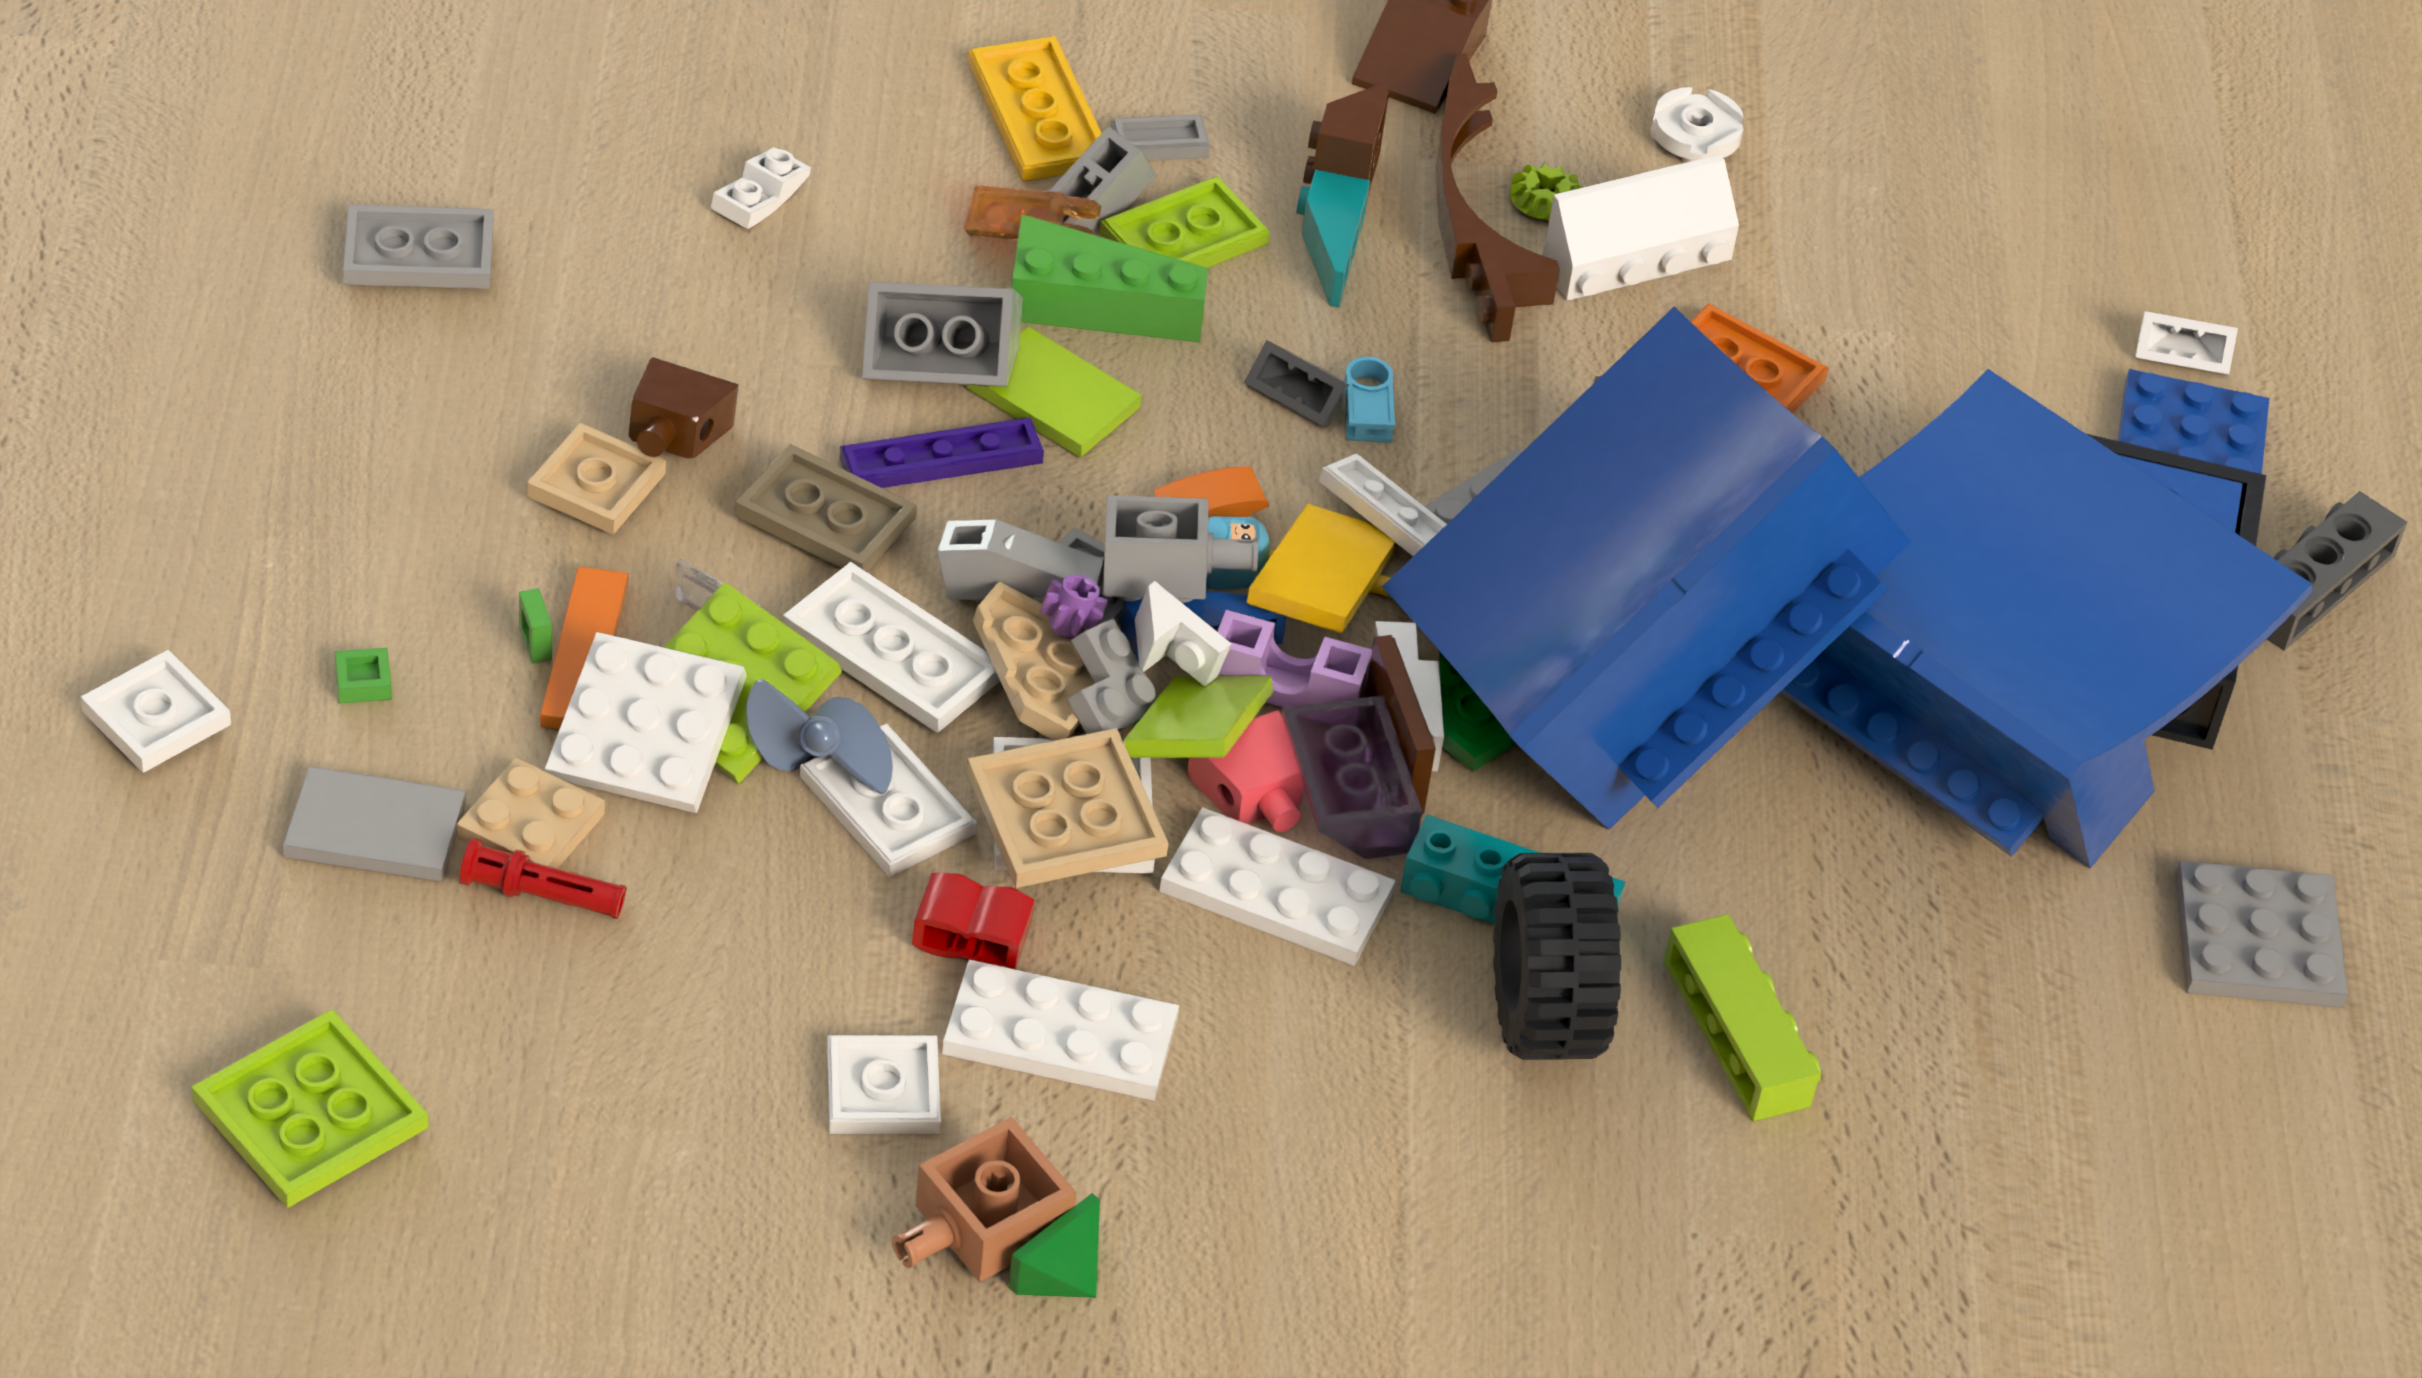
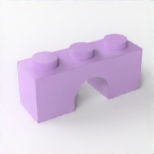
(1333, 675)

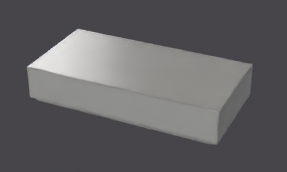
(1166, 136)

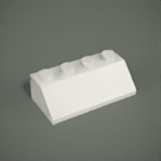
(1642, 227)

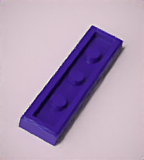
(944, 453)

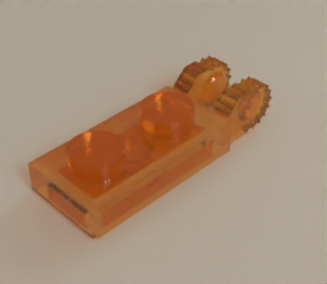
(998, 210)

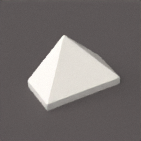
(2186, 343)

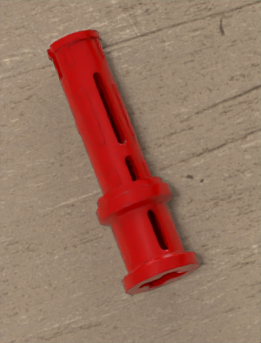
(517, 874)

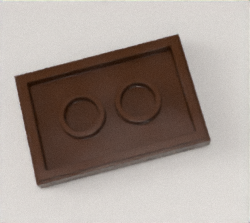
(1390, 679)

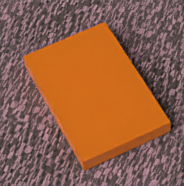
(1772, 364)

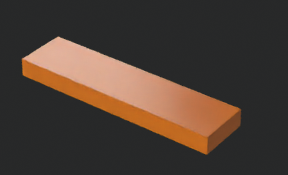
(592, 608)

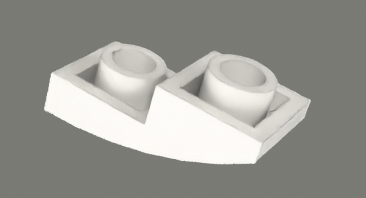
(764, 187)

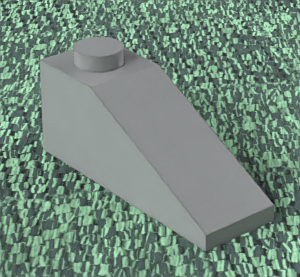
(1109, 173)

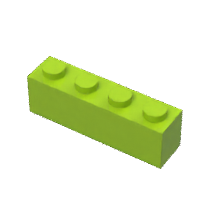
(1742, 1017)

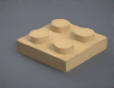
(596, 478)
(532, 814)

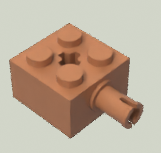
(985, 1200)

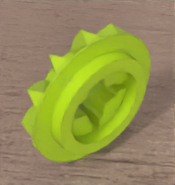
(1535, 202)

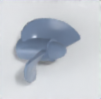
(838, 729)

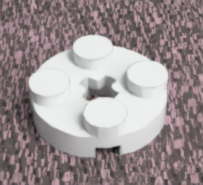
(1679, 121)

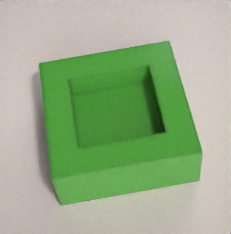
(535, 625)
(363, 675)

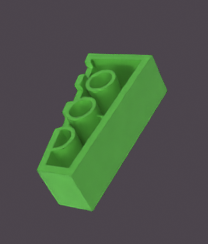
(1105, 284)

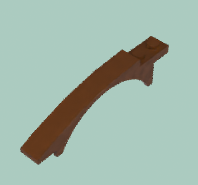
(1493, 266)

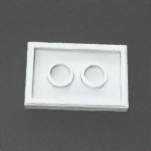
(895, 827)

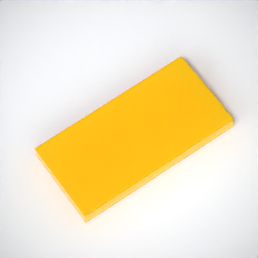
(1035, 105)
(1322, 569)

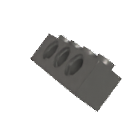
(2338, 559)

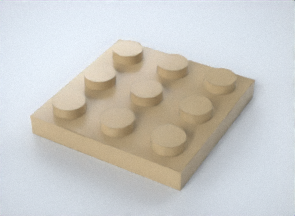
(1066, 807)

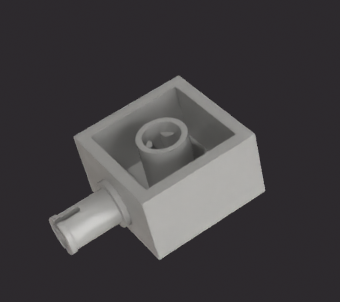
(1166, 544)

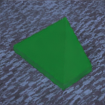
(1061, 1257)

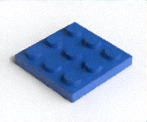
(2194, 420)

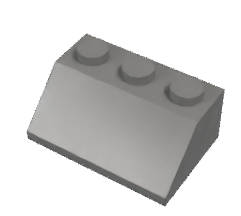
(941, 334)

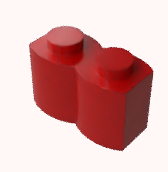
(972, 920)

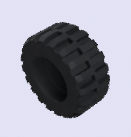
(1557, 956)

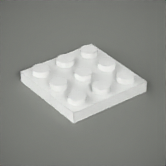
(646, 722)

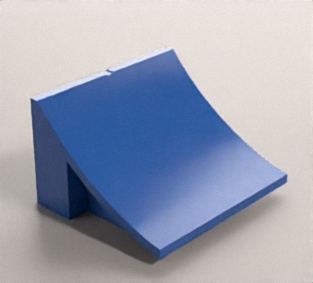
(1650, 571)
(2037, 623)

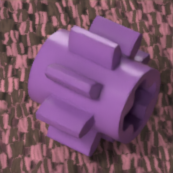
(1073, 605)

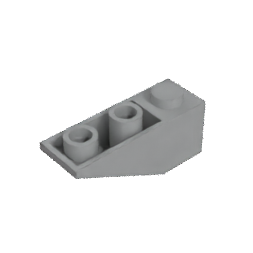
(983, 552)

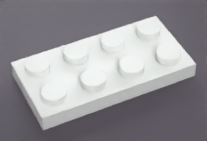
(894, 646)
(1277, 886)
(1061, 1030)

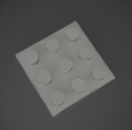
(2261, 934)

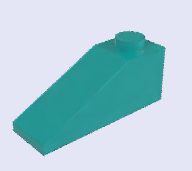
(1332, 225)

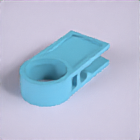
(1367, 408)

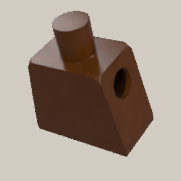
(680, 410)

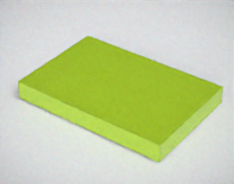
(1192, 225)
(1062, 394)
(1198, 719)

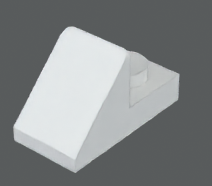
(1172, 629)

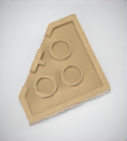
(1031, 661)

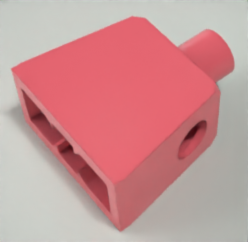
(1255, 777)

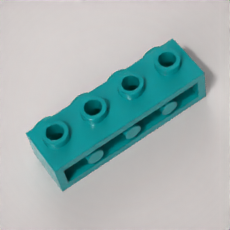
(1461, 872)

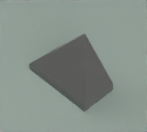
(1296, 383)

